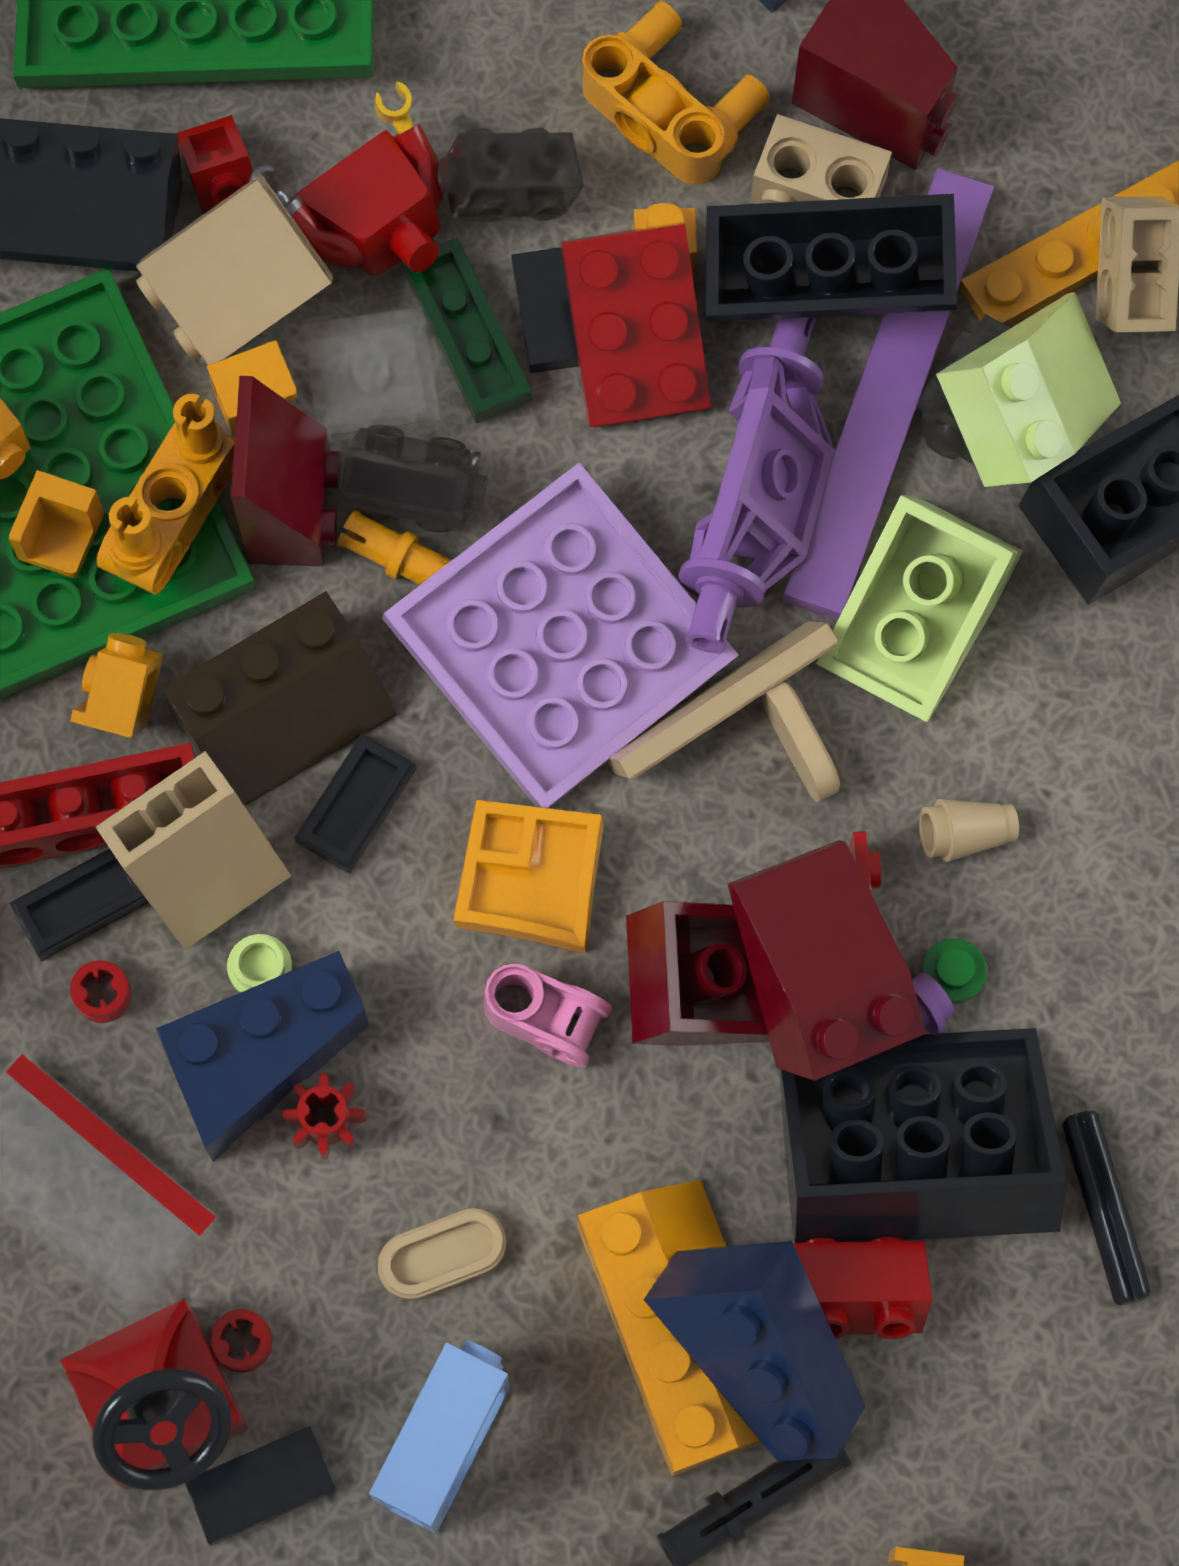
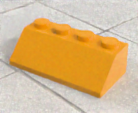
(628, 1251)

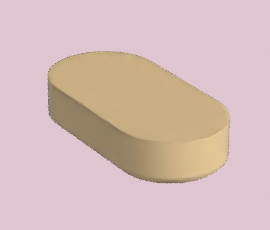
(801, 741)
(442, 1254)

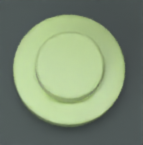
(257, 961)

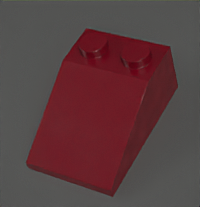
(282, 479)
(823, 963)
(690, 977)

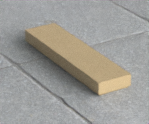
(723, 698)

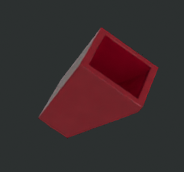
(877, 77)

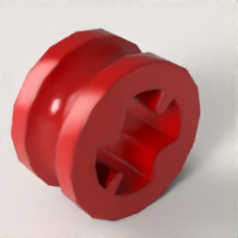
(82, 998)
(259, 1331)

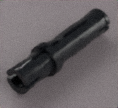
(686, 1545)

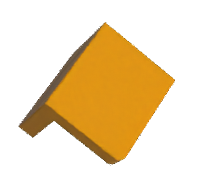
(263, 363)
(56, 524)

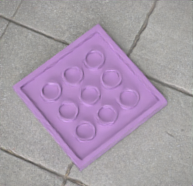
(557, 637)

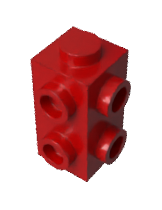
(869, 1285)

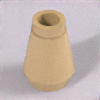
(965, 828)

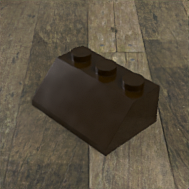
(280, 699)

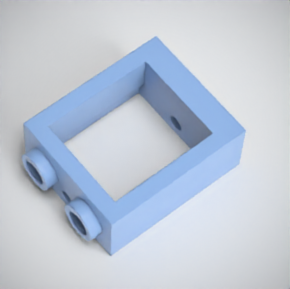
(442, 1435)

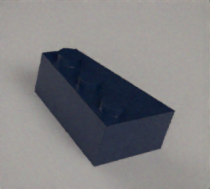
(258, 1044)
(762, 1344)

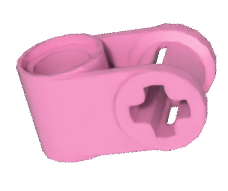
(548, 1015)

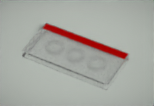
(92, 1192)

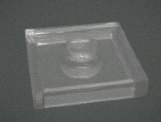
(371, 373)

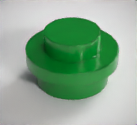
(956, 968)

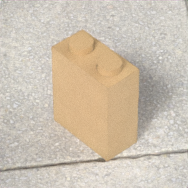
(233, 272)
(193, 850)

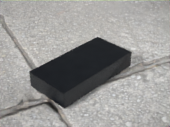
(545, 310)
(355, 803)
(77, 904)
(260, 1486)

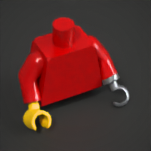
(375, 201)

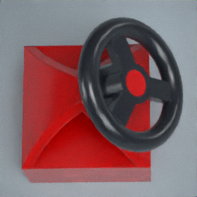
(155, 1400)

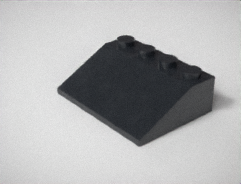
(926, 1142)

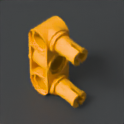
(656, 108)
(188, 466)

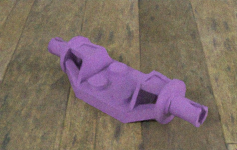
(768, 486)

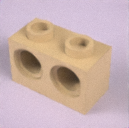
(823, 160)
(1138, 264)

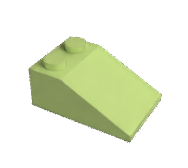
(1031, 394)
(919, 605)

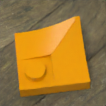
(530, 874)

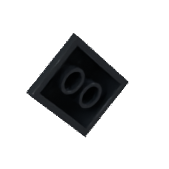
(1112, 504)

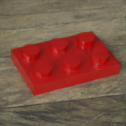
(636, 324)

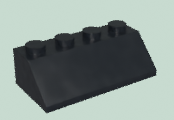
(86, 193)
(831, 258)

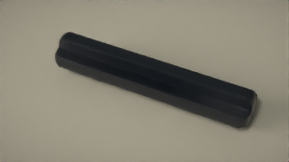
(1106, 1208)

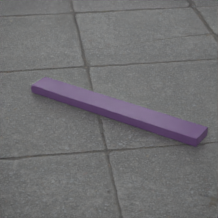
(879, 427)

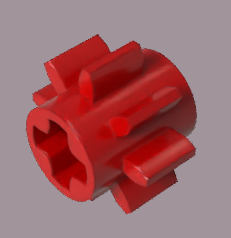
(321, 1133)

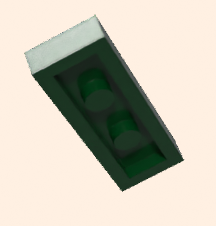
(469, 334)

